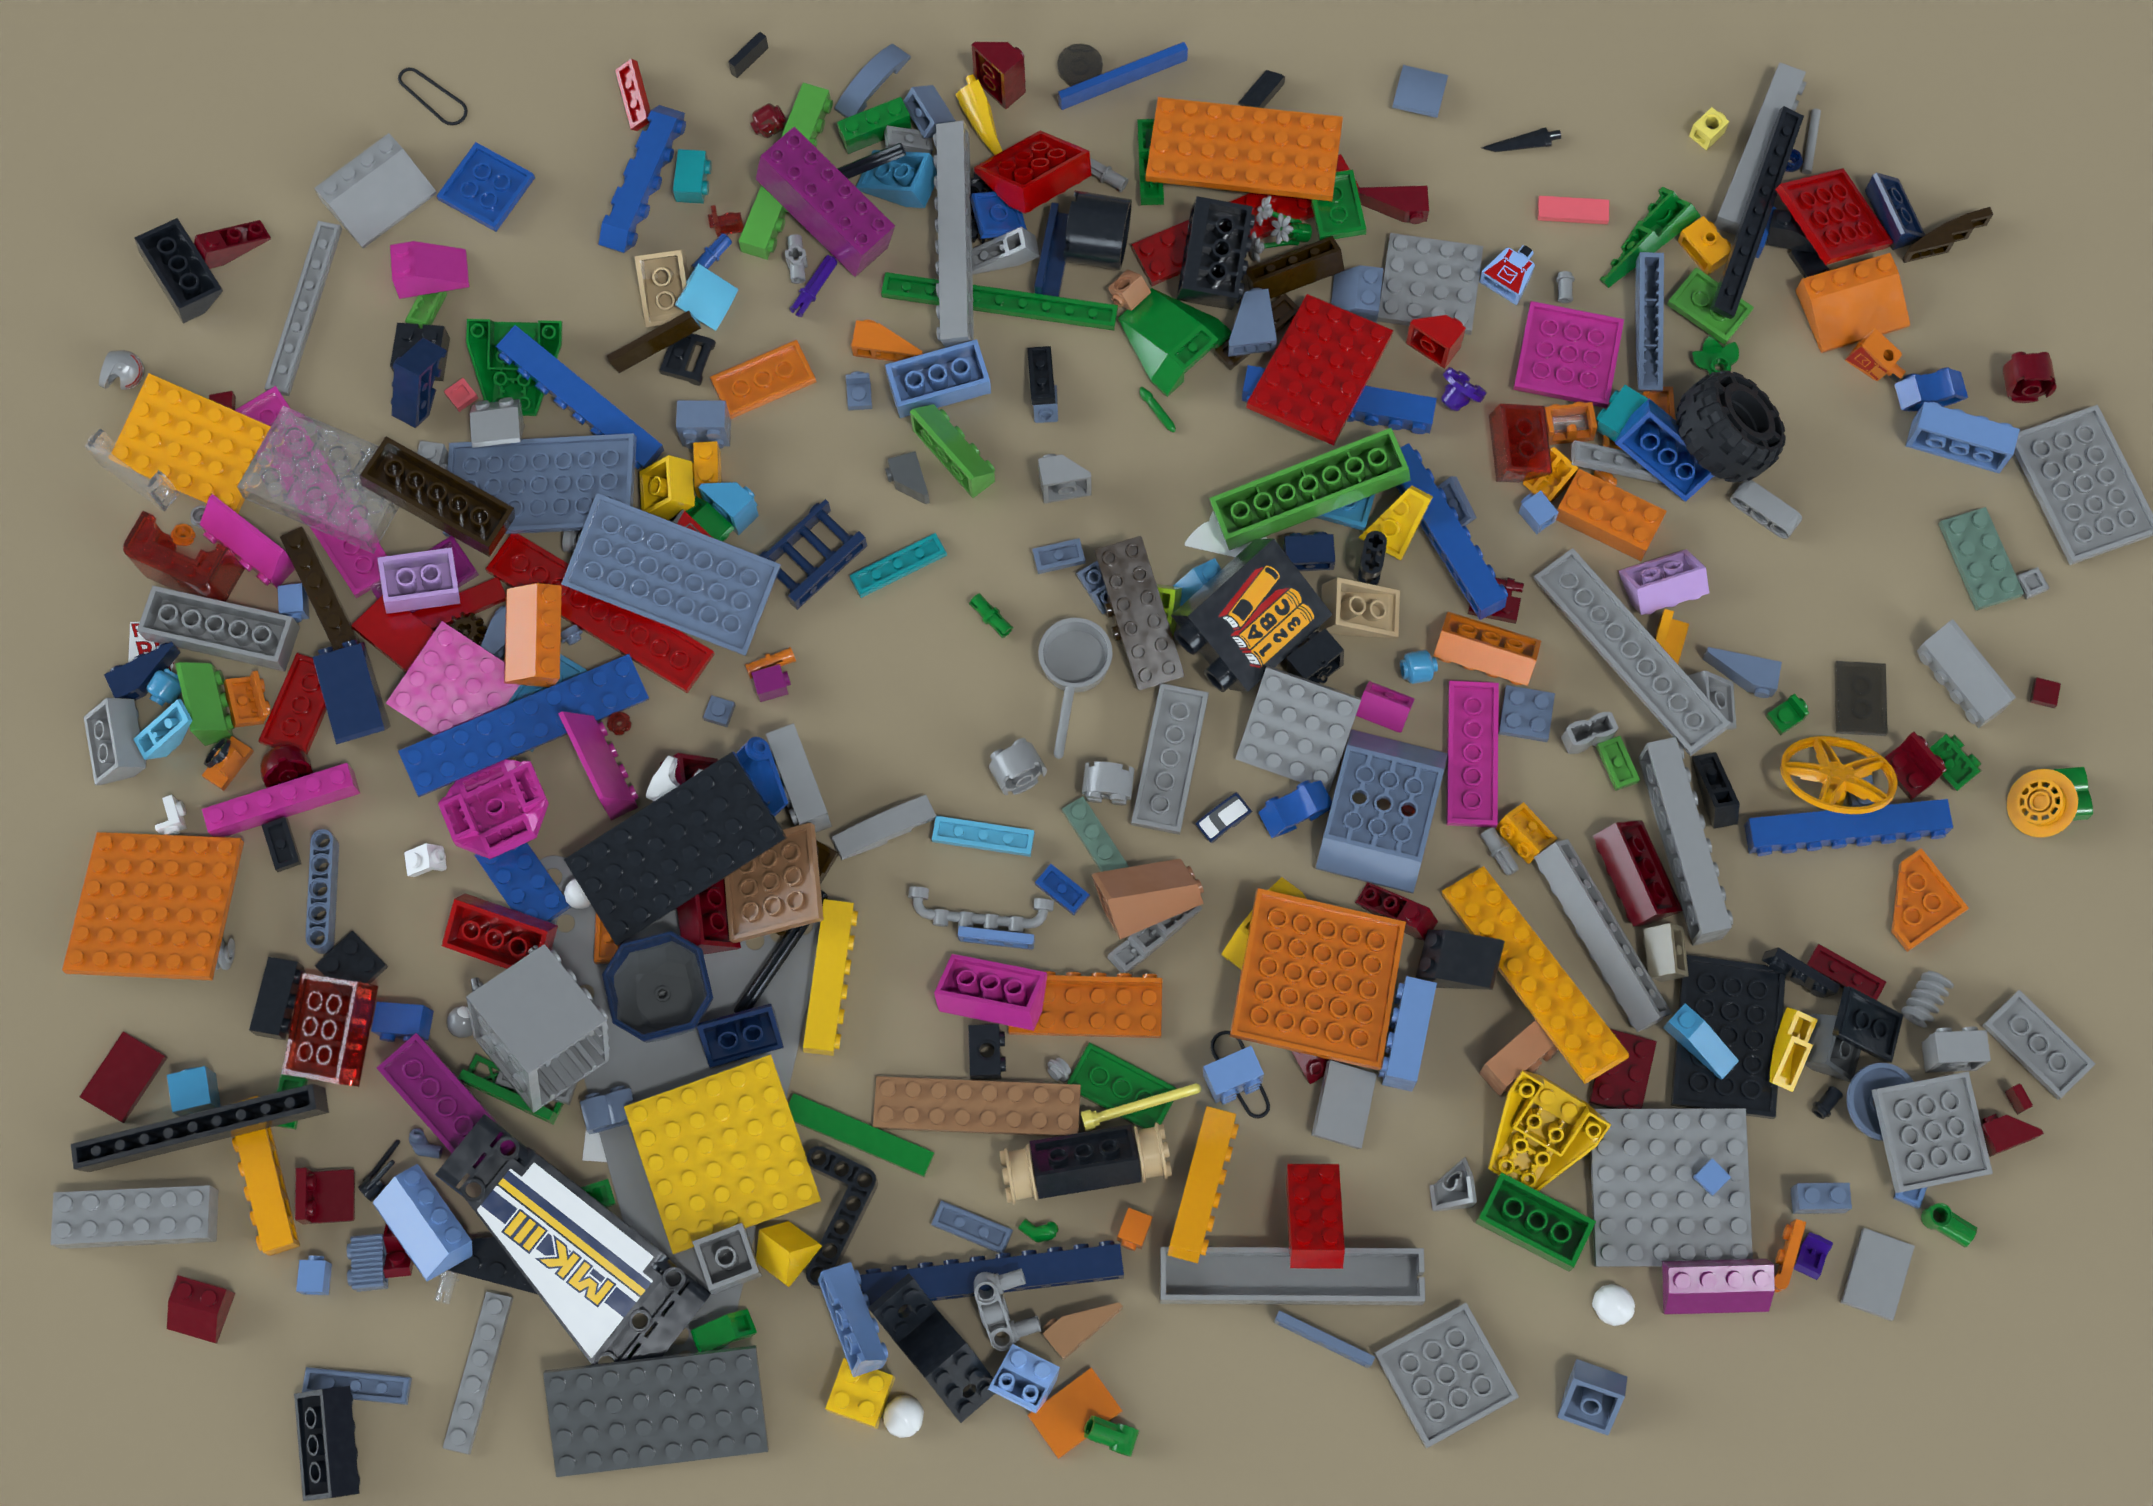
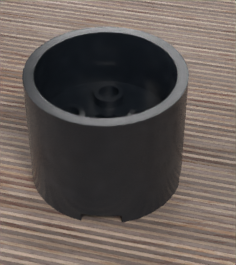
(1097, 230)

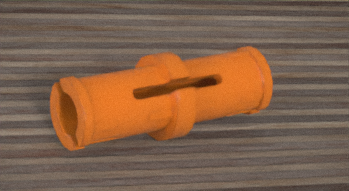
(783, 658)

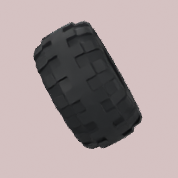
(1730, 426)

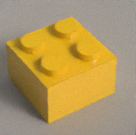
(667, 487)
(861, 1396)

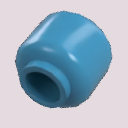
(1418, 666)
(164, 687)

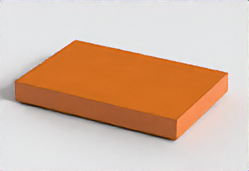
(1065, 1414)

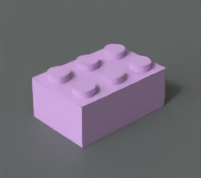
(418, 580)

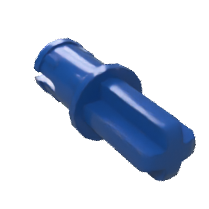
(713, 252)

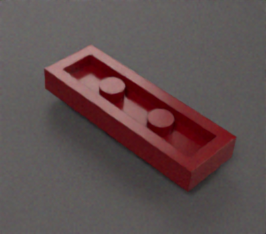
(1845, 972)

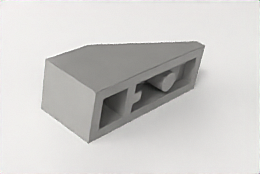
(1005, 251)

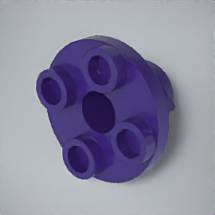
(1460, 390)

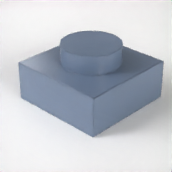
(719, 711)

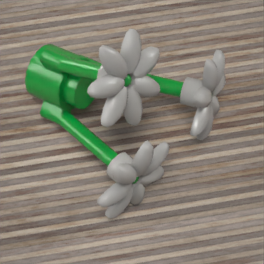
(1296, 230)

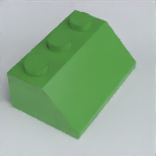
(205, 701)

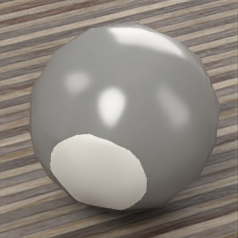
(459, 1022)

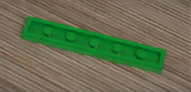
(860, 1135)

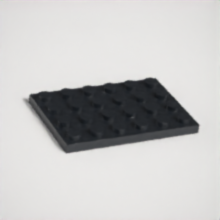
(1745, 1011)

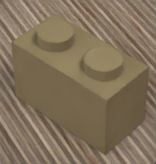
(1665, 952)

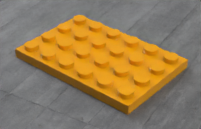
(190, 441)

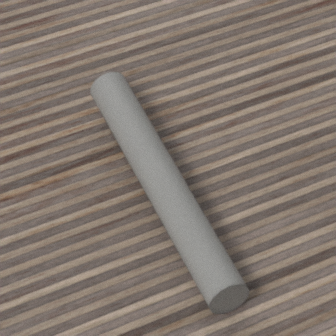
(1811, 141)

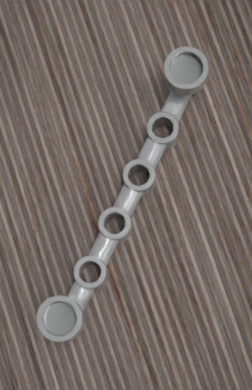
(967, 919)

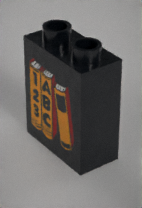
(1249, 616)

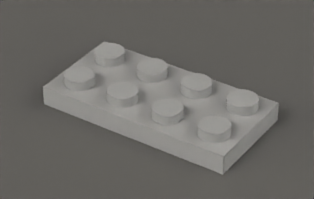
(2038, 1044)

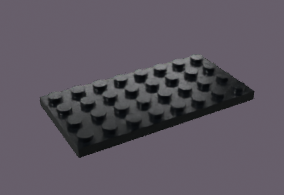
(675, 848)

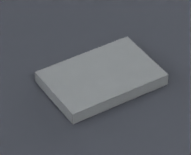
(1344, 1104)
(1877, 1274)

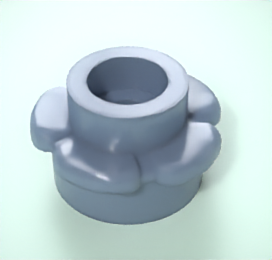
(571, 635)

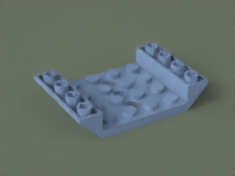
(1374, 842)

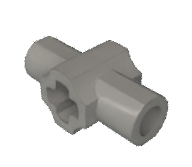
(794, 251)

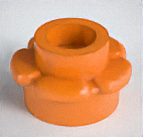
(183, 530)

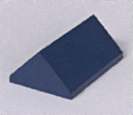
(1894, 210)
(740, 1035)

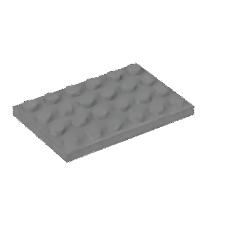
(2084, 484)

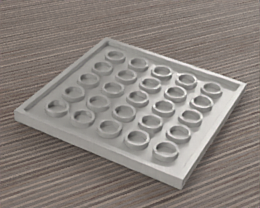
(1647, 1194)

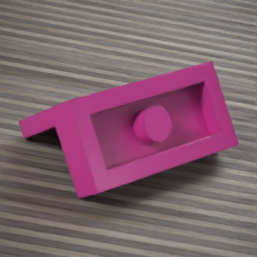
(1385, 706)

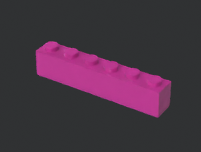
(281, 801)

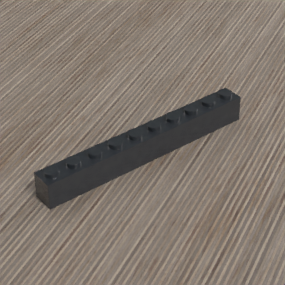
(199, 1128)

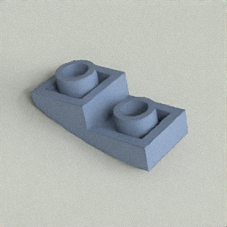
(1094, 585)

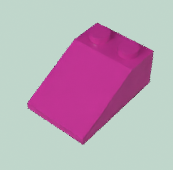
(427, 268)

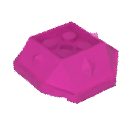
(495, 808)

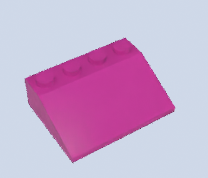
(600, 763)

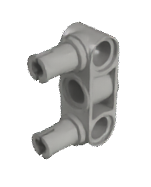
(995, 1312)

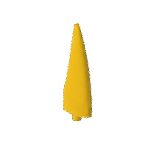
(979, 113)

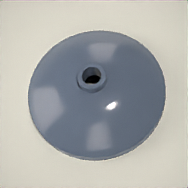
(1861, 1099)

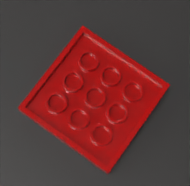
(1834, 216)

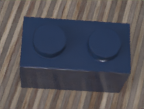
(1311, 551)

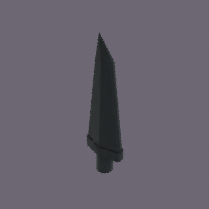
(1533, 139)

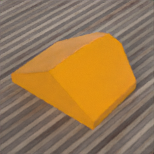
(1558, 481)

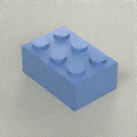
(1233, 1075)

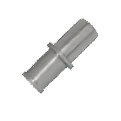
(1107, 175)
(1499, 851)

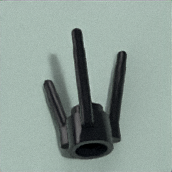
(372, 1183)

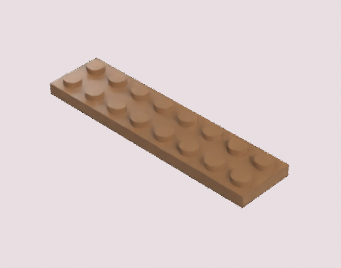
(976, 1106)

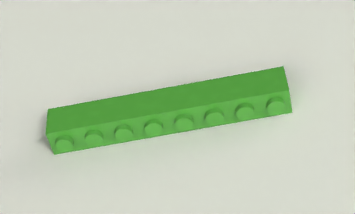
(767, 213)

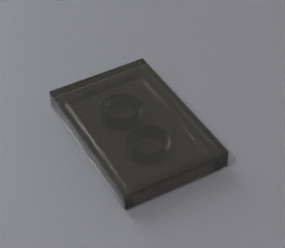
(1861, 698)

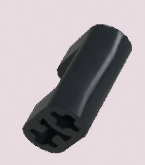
(1372, 557)

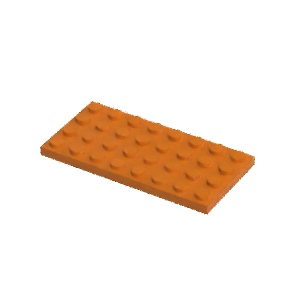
(1244, 149)

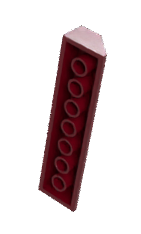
(705, 916)

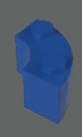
(1942, 387)
(1284, 813)

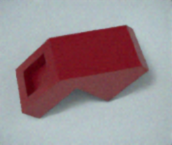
(397, 1260)

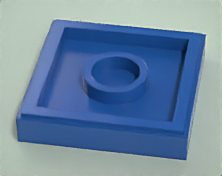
(994, 215)

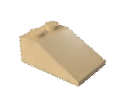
(661, 282)
(1361, 609)

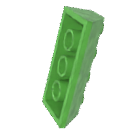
(952, 449)

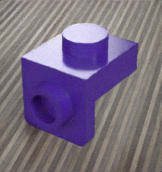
(1812, 1255)

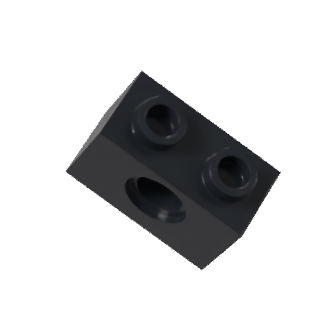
(986, 1036)

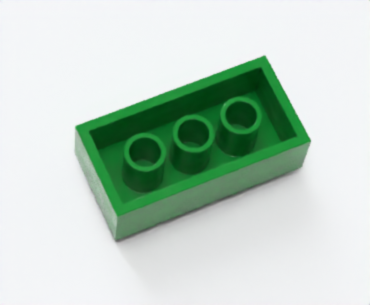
(1535, 1222)

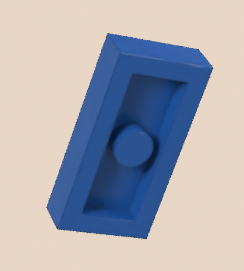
(1062, 889)

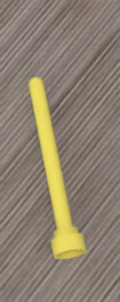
(1093, 1119)

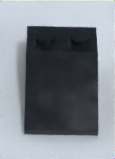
(1460, 960)

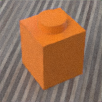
(1134, 1229)

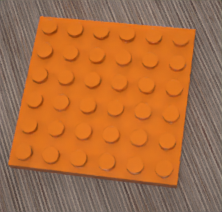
(153, 906)
(1318, 979)

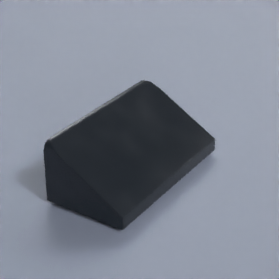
(1263, 90)

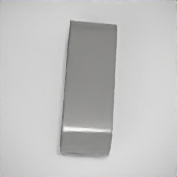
(1766, 509)

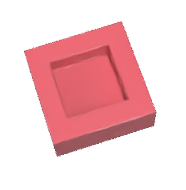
(461, 394)

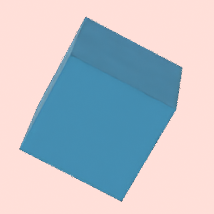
(193, 1090)

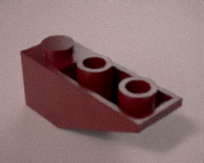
(229, 243)
(1393, 906)

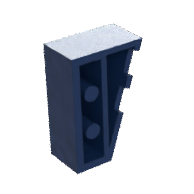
(414, 382)

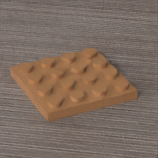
(776, 888)

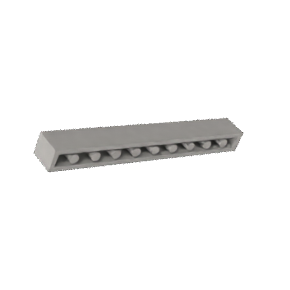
(954, 233)

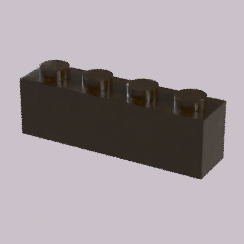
(1297, 268)

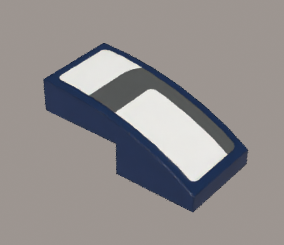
(1223, 817)

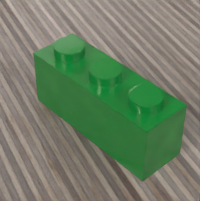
(869, 126)

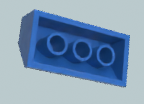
(1655, 444)

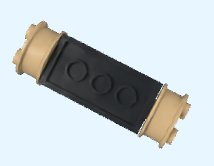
(1085, 1162)

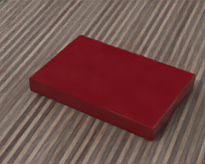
(123, 1077)

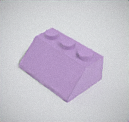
(1665, 582)

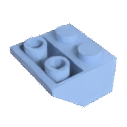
(1025, 1379)

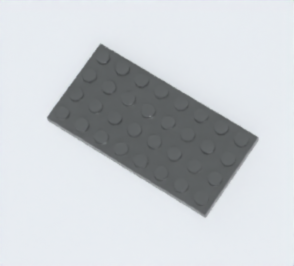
(656, 1411)

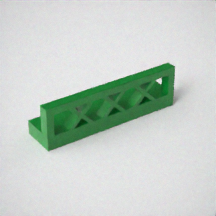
(502, 1094)

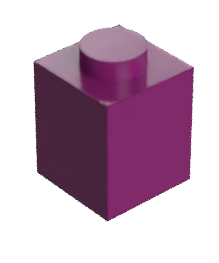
(771, 682)

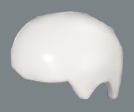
(1613, 1304)
(903, 1416)

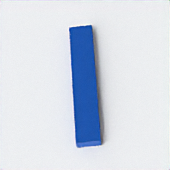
(1122, 75)

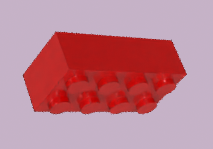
(494, 931)
(1315, 1216)

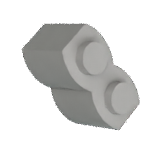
(1584, 733)

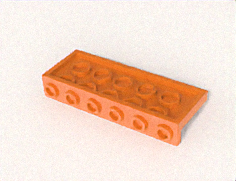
(1099, 1006)

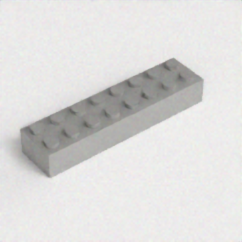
(1685, 841)

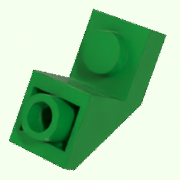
(710, 520)
(723, 1331)

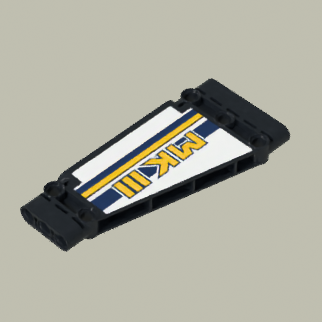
(574, 1250)

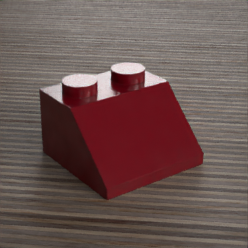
(198, 1309)

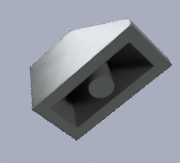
(907, 476)

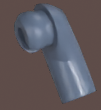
(421, 1145)

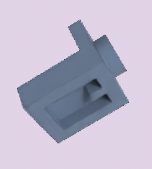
(858, 391)
(1046, 412)

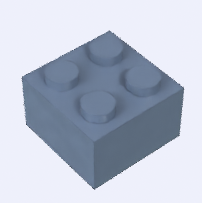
(703, 422)

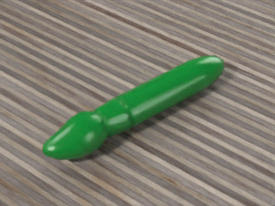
(1147, 396)

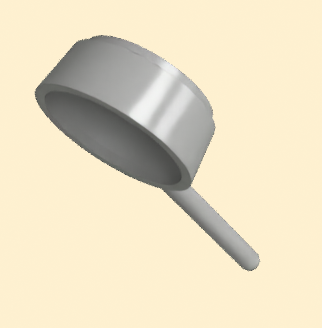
(1074, 659)

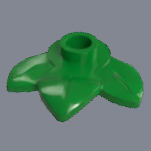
(1715, 355)

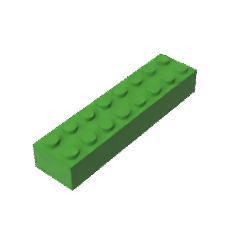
(1310, 489)

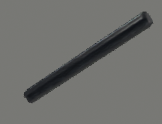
(772, 966)

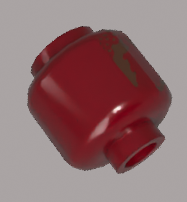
(768, 120)

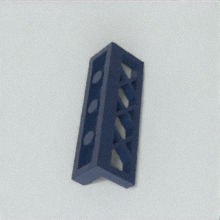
(1052, 262)

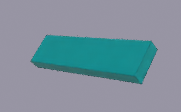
(898, 565)

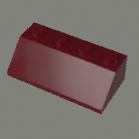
(1637, 872)

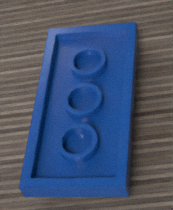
(525, 883)

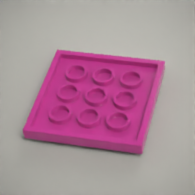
(1568, 354)
(451, 683)

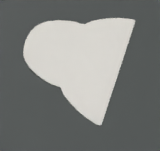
(1210, 538)

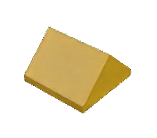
(785, 1251)

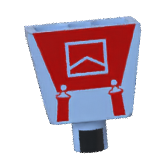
(1509, 273)

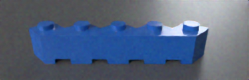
(641, 178)

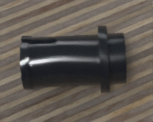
(1827, 1102)

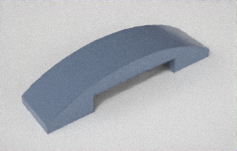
(870, 79)

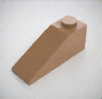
(1074, 1329)

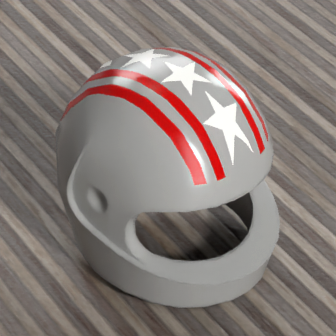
(123, 365)

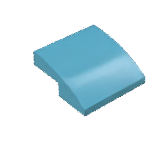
(707, 297)

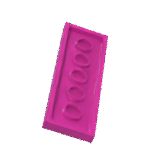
(1472, 754)

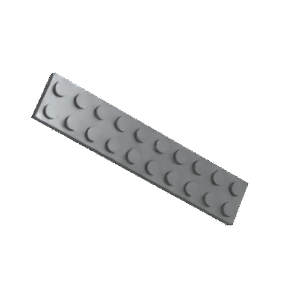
(1632, 652)

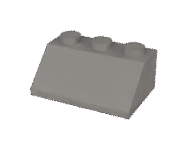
(110, 740)

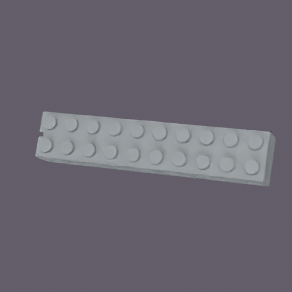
(1265, 1277)

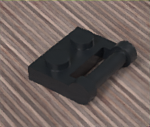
(680, 354)

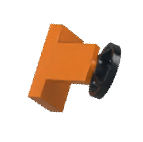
(226, 761)

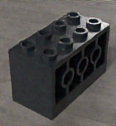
(1215, 253)

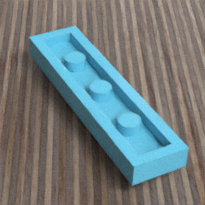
(983, 836)

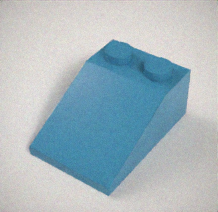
(902, 181)

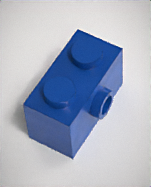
(401, 1021)

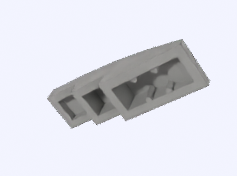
(883, 827)
(1146, 941)

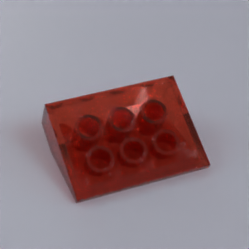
(330, 1029)

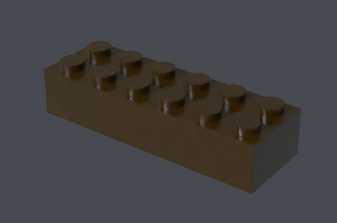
(437, 496)

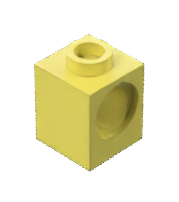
(1705, 136)

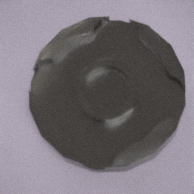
(1079, 63)

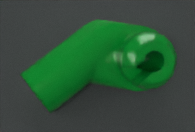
(1039, 1233)

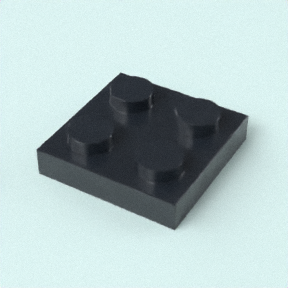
(351, 961)

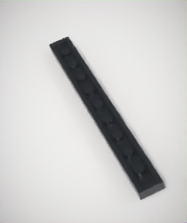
(1756, 213)

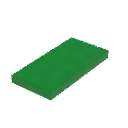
(1114, 1082)

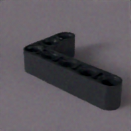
(842, 1214)

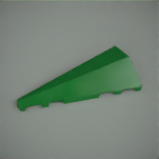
(1662, 224)

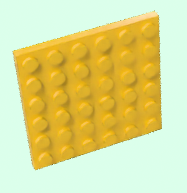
(722, 1153)

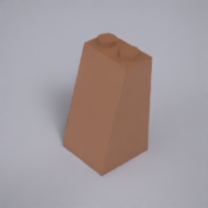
(1146, 894)

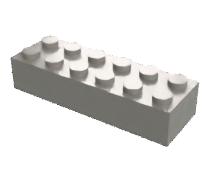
(218, 628)
(134, 1217)

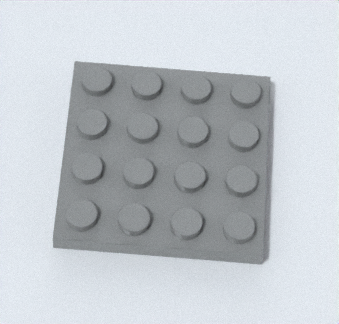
(1429, 280)
(1298, 728)
(1932, 1132)
(1446, 1375)

